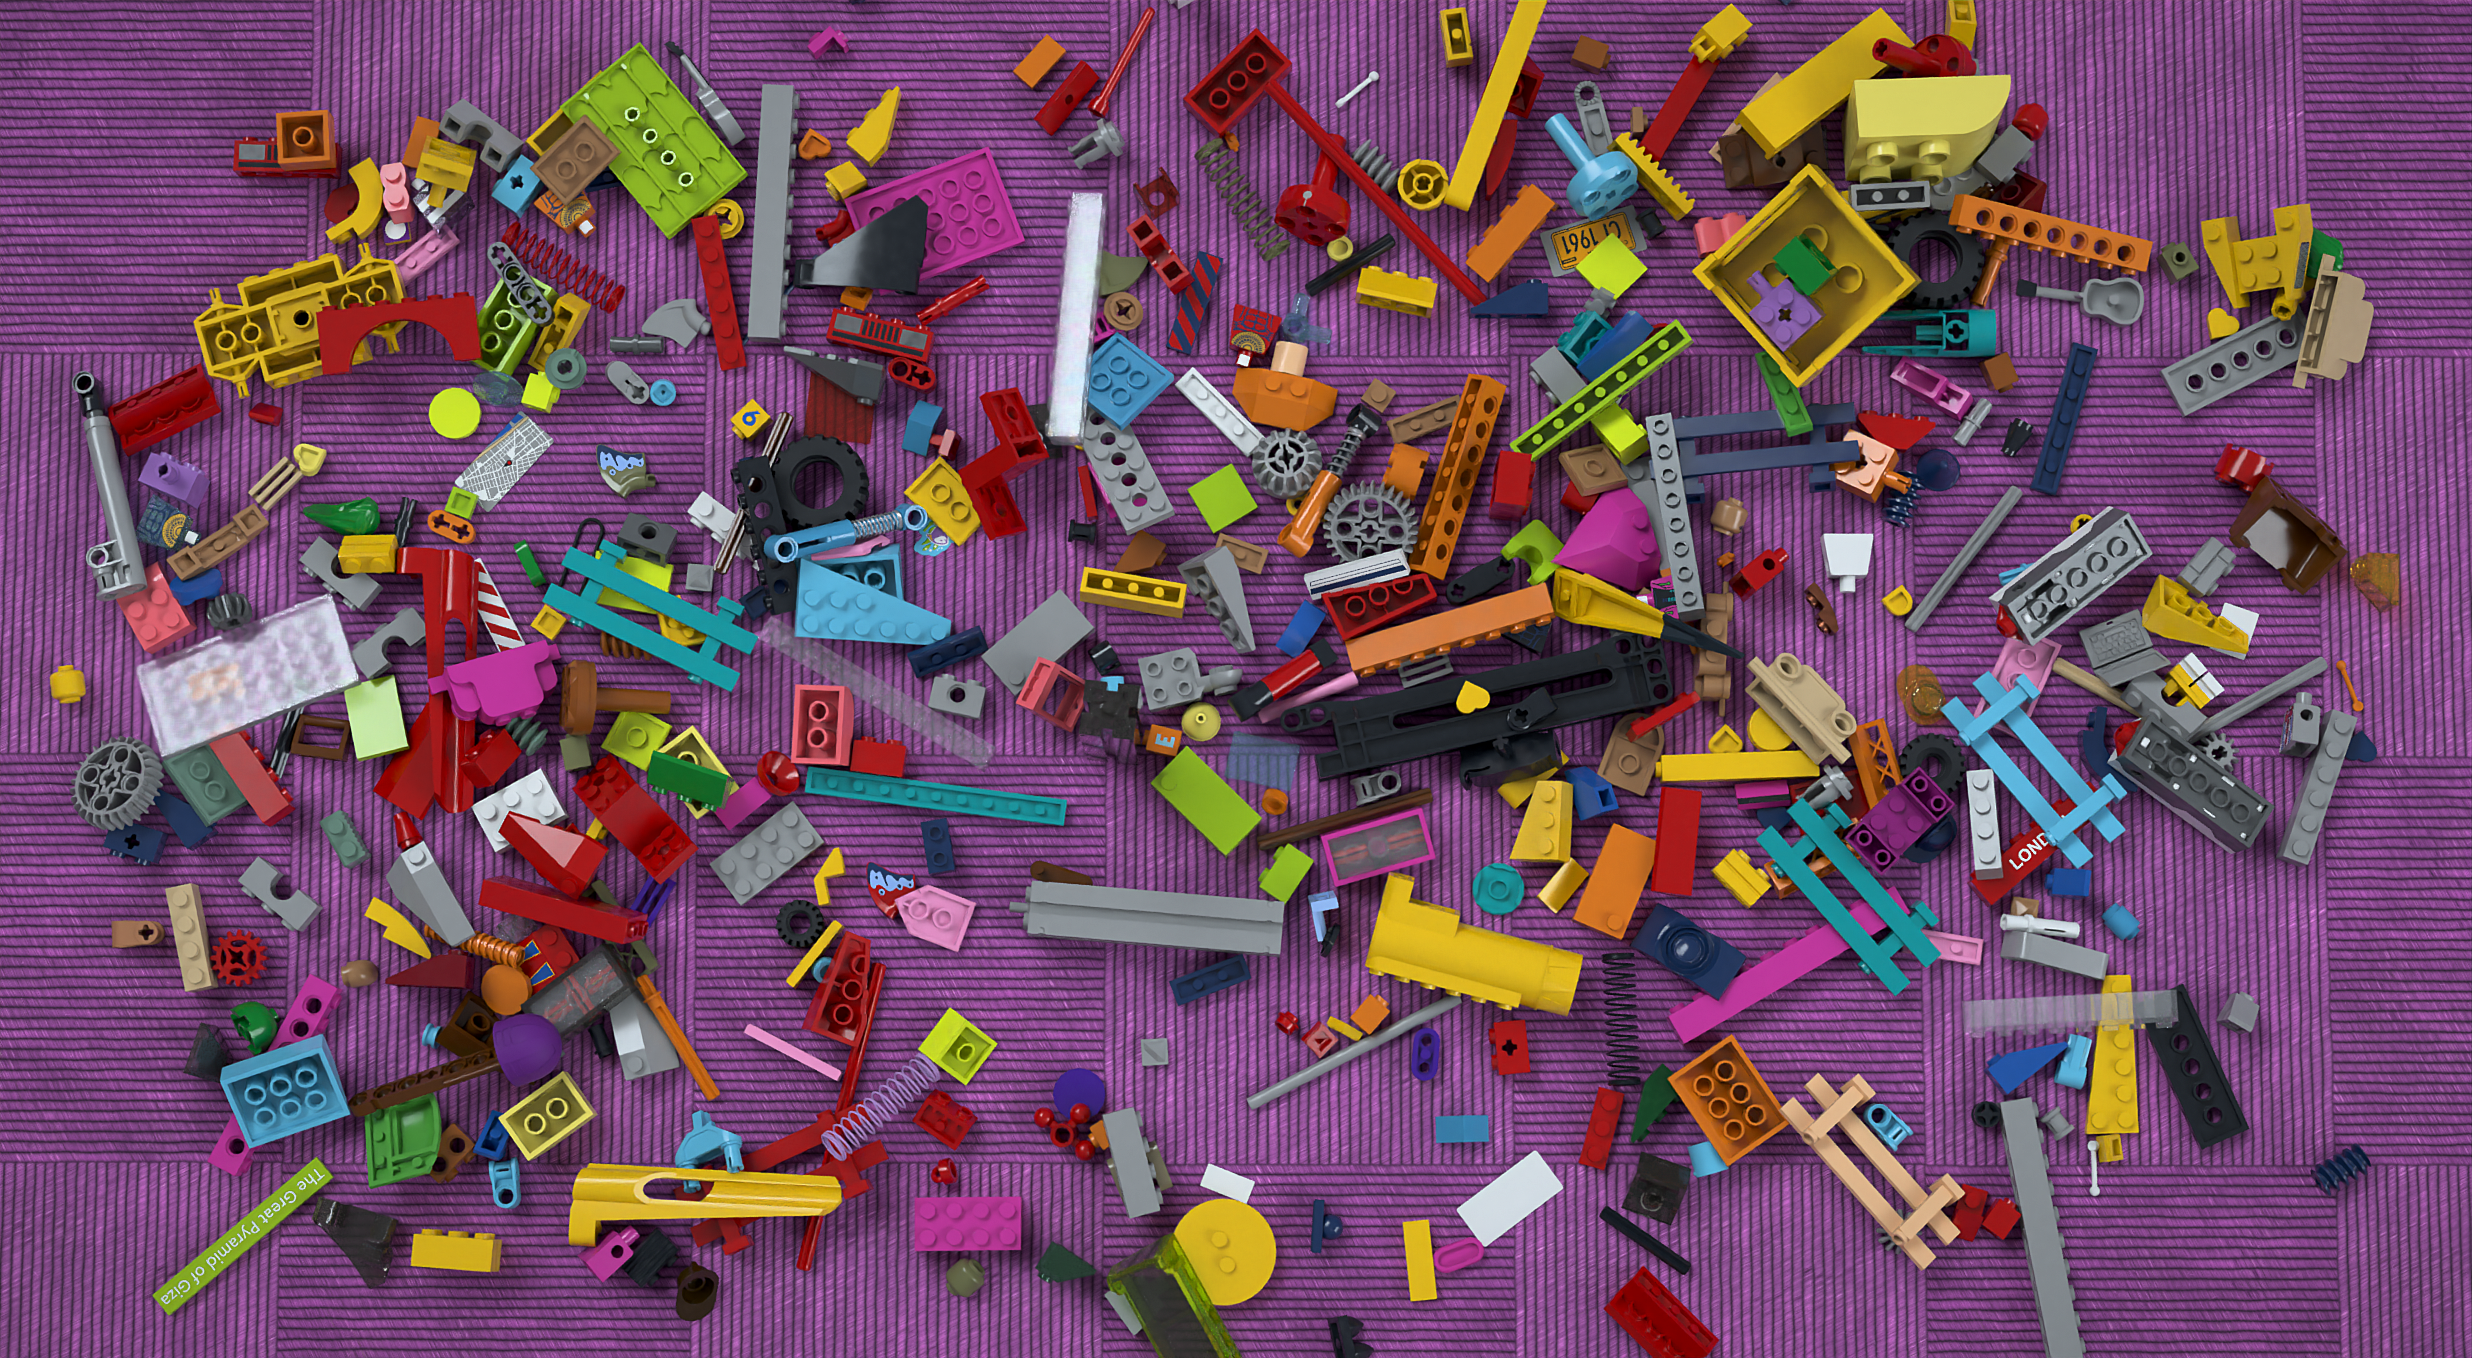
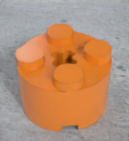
(1406, 471)

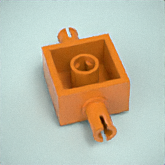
(1869, 479)

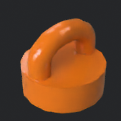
(1274, 801)

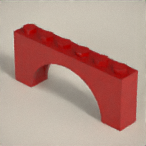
(345, 329)

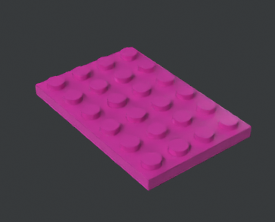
(965, 216)

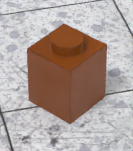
(1590, 55)
(1998, 372)

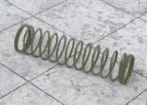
(1277, 248)

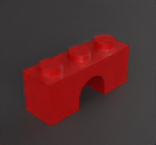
(1160, 254)

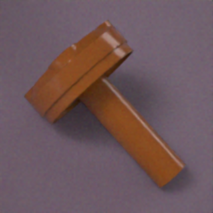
(582, 698)

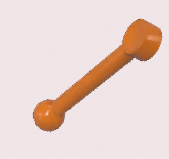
(2357, 705)

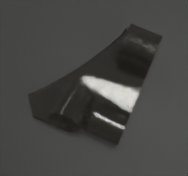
(360, 1235)

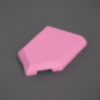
(859, 548)
(936, 915)

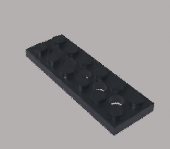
(2209, 1073)

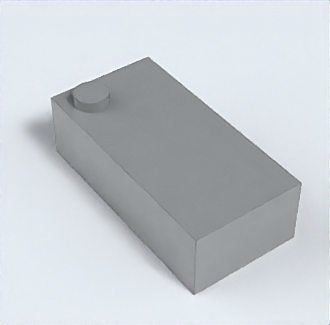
(1047, 633)

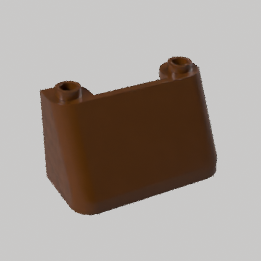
(2287, 535)

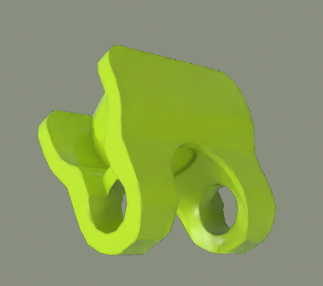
(1538, 548)

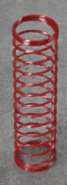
(617, 295)

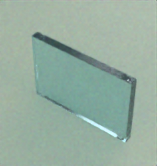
(1262, 761)

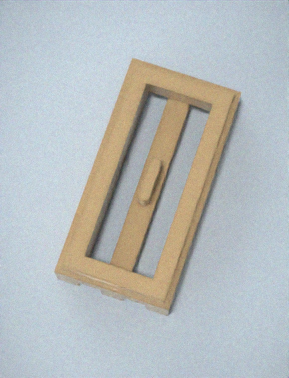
(269, 476)

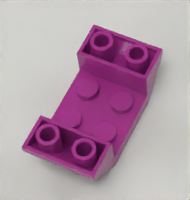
(1898, 820)

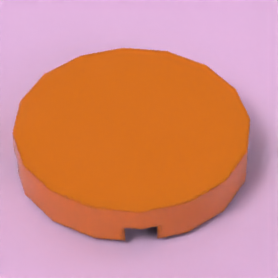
(505, 989)

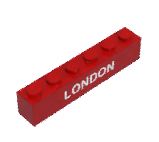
(2022, 856)

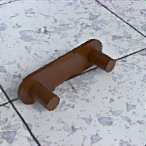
(1049, 872)

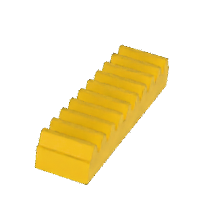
(1652, 179)

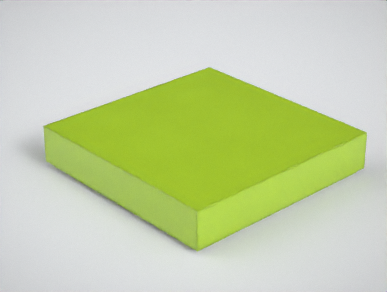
(1222, 498)

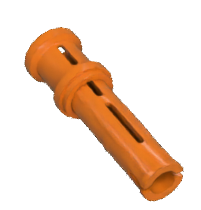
(1994, 258)

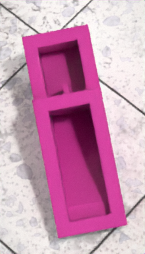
(1932, 388)

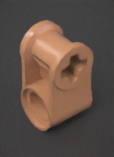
(133, 933)

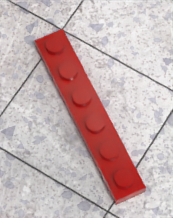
(719, 292)

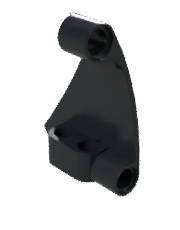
(877, 256)

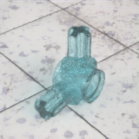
(1297, 318)

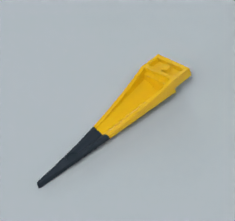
(1596, 603)

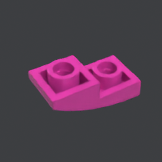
(743, 803)

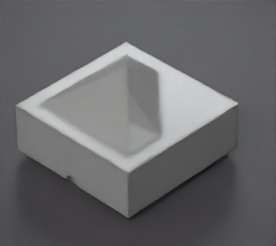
(700, 578)
(1154, 1052)

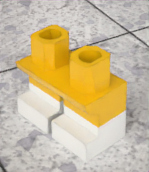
(2183, 675)

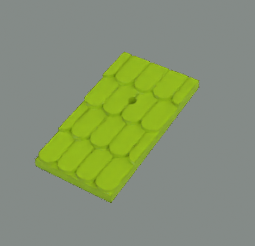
(651, 126)

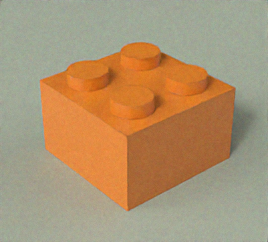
(306, 140)

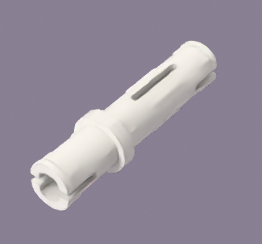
(2039, 926)

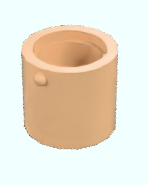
(1289, 358)

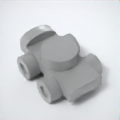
(1602, 300)

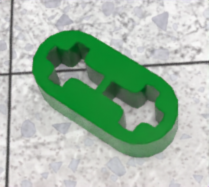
(530, 563)

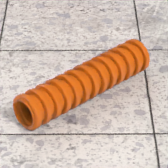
(488, 947)

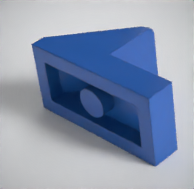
(493, 1138)

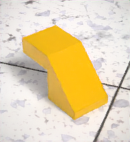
(833, 867)

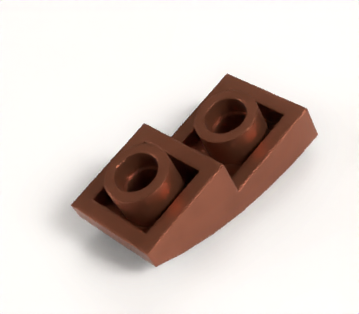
(1826, 617)

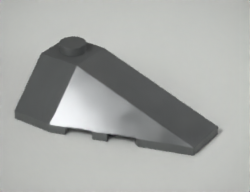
(857, 378)

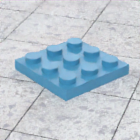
(1124, 381)

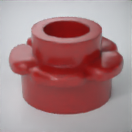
(1286, 1023)

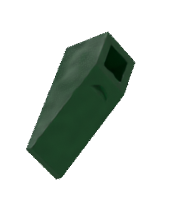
(1653, 1099)

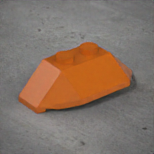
(1283, 398)

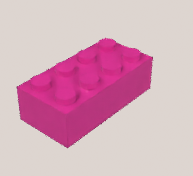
(968, 1223)

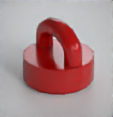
(947, 1172)

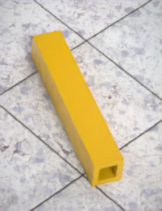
(1735, 766)

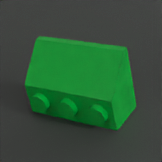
(689, 781)

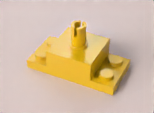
(445, 166)

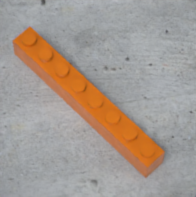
(1450, 629)

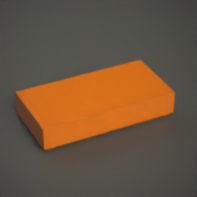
(1039, 61)
(417, 140)

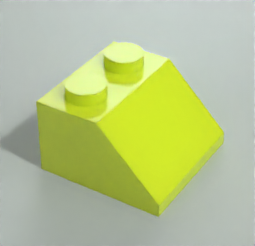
(957, 1046)

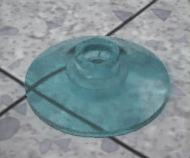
(498, 389)

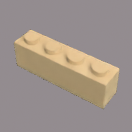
(191, 937)

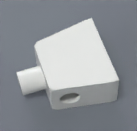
(1846, 557)

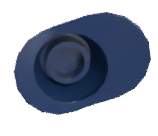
(1933, 840)

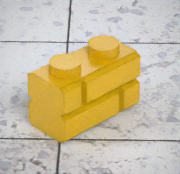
(1456, 37)
(368, 554)
(1741, 878)

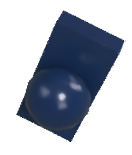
(1325, 1226)

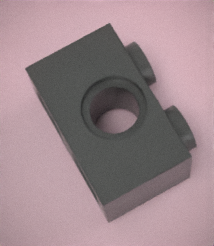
(654, 550)

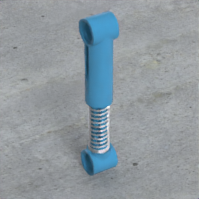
(843, 533)

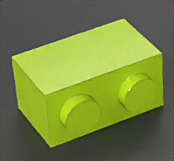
(1285, 874)

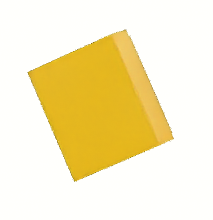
(2109, 1148)

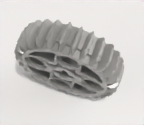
(1372, 515)
(116, 783)

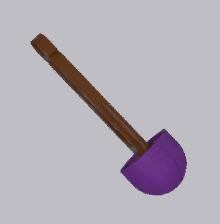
(524, 1048)

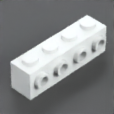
(718, 519)

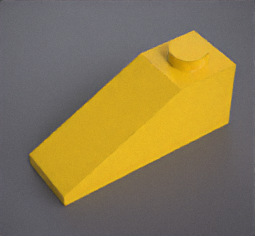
(569, 317)

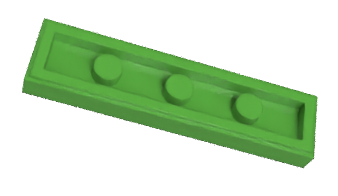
(1784, 396)

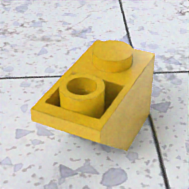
(844, 181)

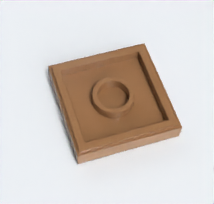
(1593, 469)

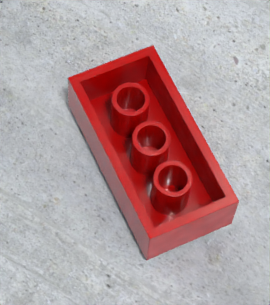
(1237, 84)
(1510, 486)

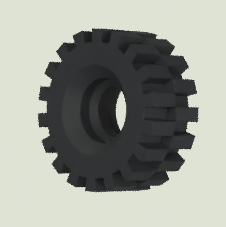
(1944, 751)

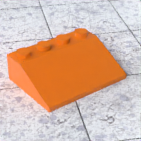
(1728, 1100)

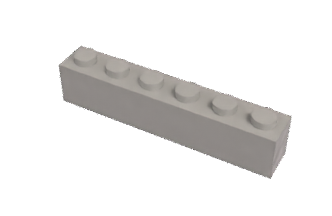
(2316, 788)

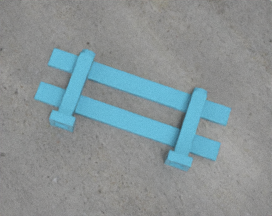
(2089, 804)

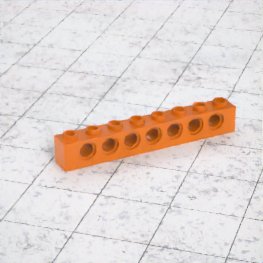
(2135, 250)
(1456, 476)

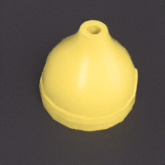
(1201, 721)

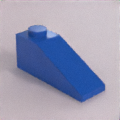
(2015, 1067)

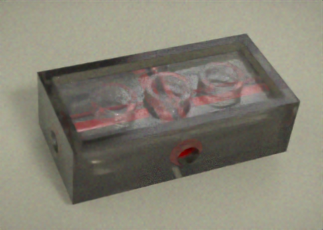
(584, 992)

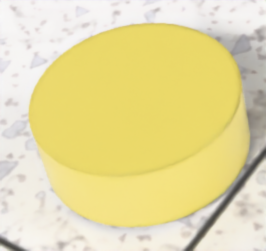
(1340, 249)

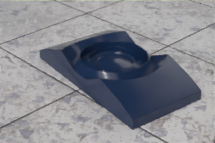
(1688, 951)

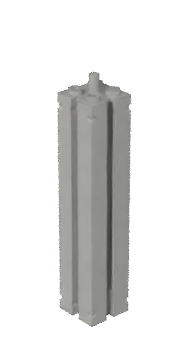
(1152, 918)

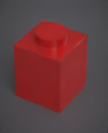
(2000, 1218)

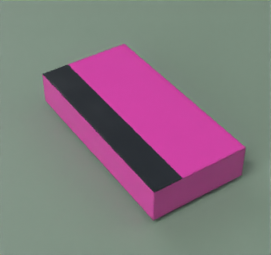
(1762, 794)

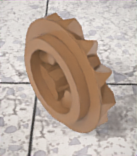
(1122, 301)

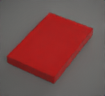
(1854, 807)

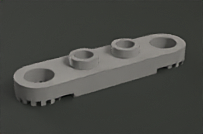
(1593, 119)

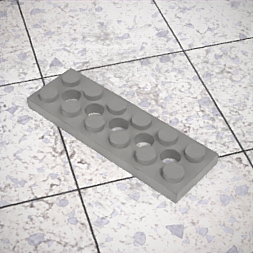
(2223, 352)
(1112, 476)

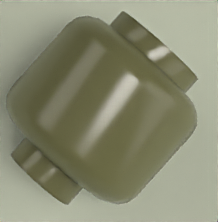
(965, 1277)

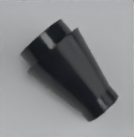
(2016, 437)

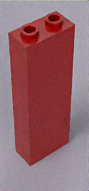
(561, 910)

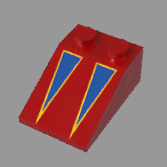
(547, 955)

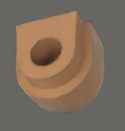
(359, 973)

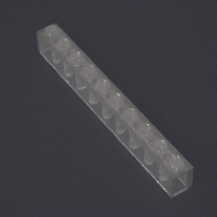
(1077, 319)
(878, 694)

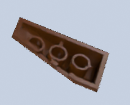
(469, 1028)

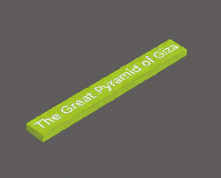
(243, 1236)

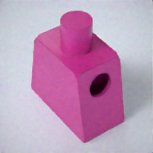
(601, 1260)

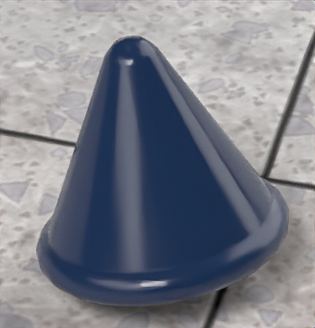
(1938, 469)

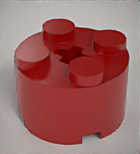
(2241, 468)

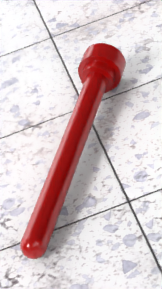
(1099, 105)

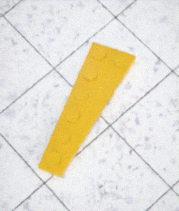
(2113, 1079)

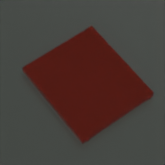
(836, 414)

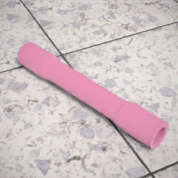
(1335, 686)

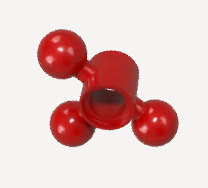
(1079, 1114)

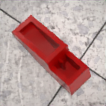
(1500, 157)

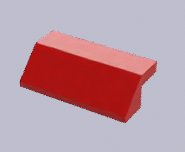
(164, 409)
(410, 773)
(1659, 1319)

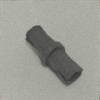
(637, 344)

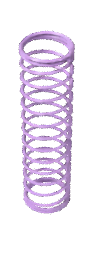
(836, 1140)

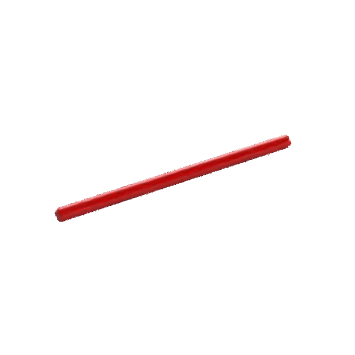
(1374, 192)
(844, 1101)

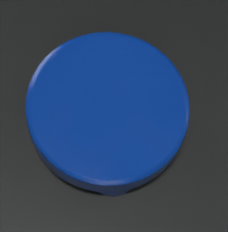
(197, 587)

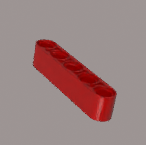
(1677, 107)

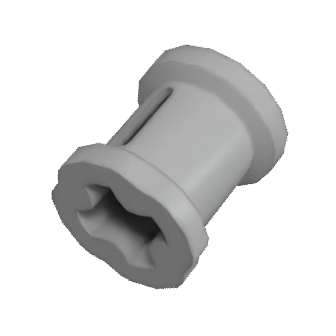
(2057, 1123)

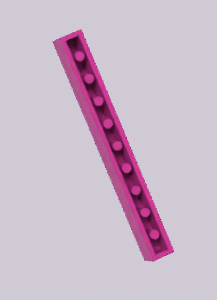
(1773, 972)

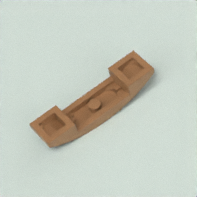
(219, 545)

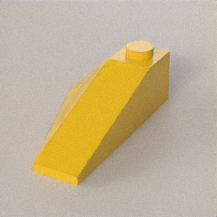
(2181, 618)

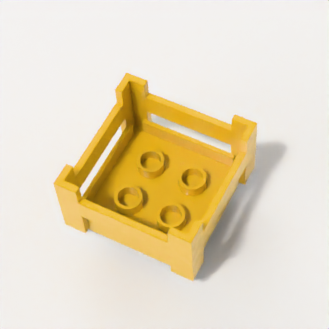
(1857, 296)

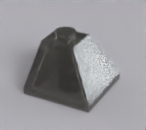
(208, 1054)

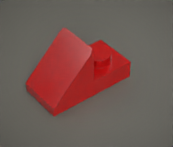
(1968, 1212)

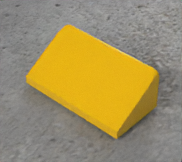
(1562, 885)

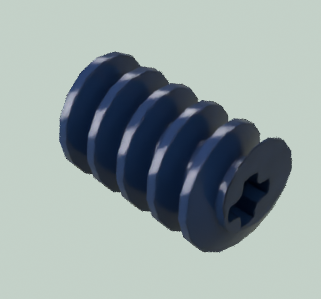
(1900, 503)
(2340, 1169)

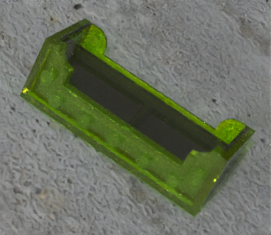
(1171, 1302)

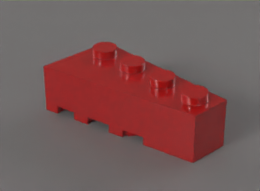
(1373, 606)

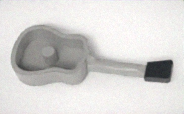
(708, 98)
(2114, 301)

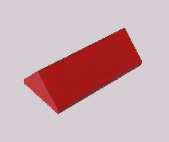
(1676, 842)

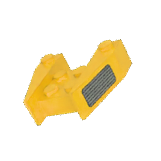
(2262, 261)

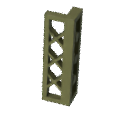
(640, 945)

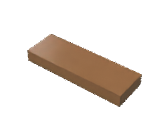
(1423, 421)

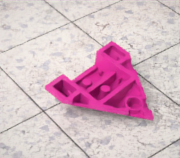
(1614, 542)

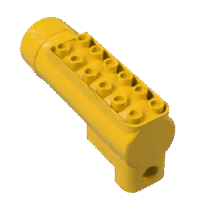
(1433, 947)

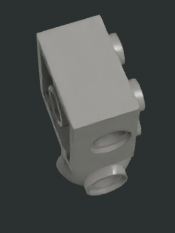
(1177, 679)

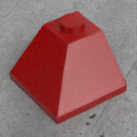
(1525, 89)

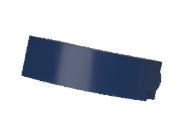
(2094, 753)

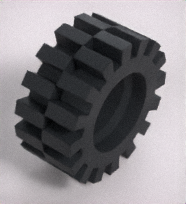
(785, 916)

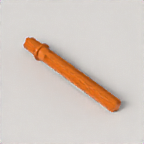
(677, 1037)

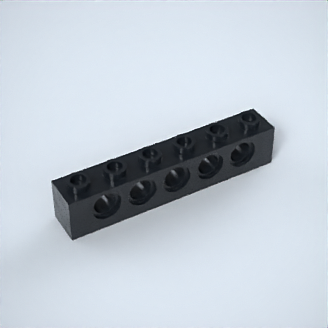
(773, 521)

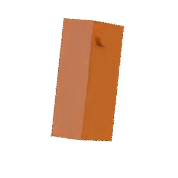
(1615, 882)

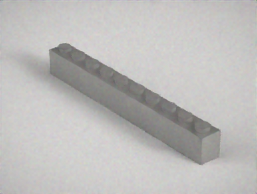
(772, 213)
(2039, 1229)

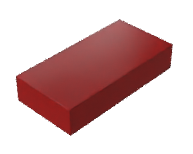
(1087, 493)

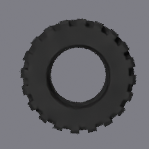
(1964, 247)
(812, 451)

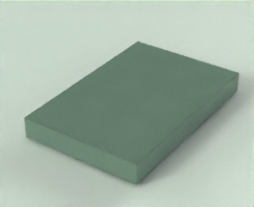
(205, 784)

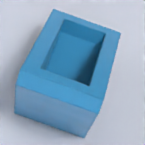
(920, 427)
(1462, 1128)

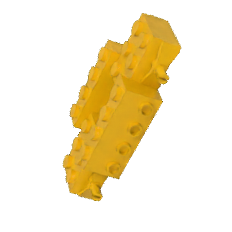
(265, 329)

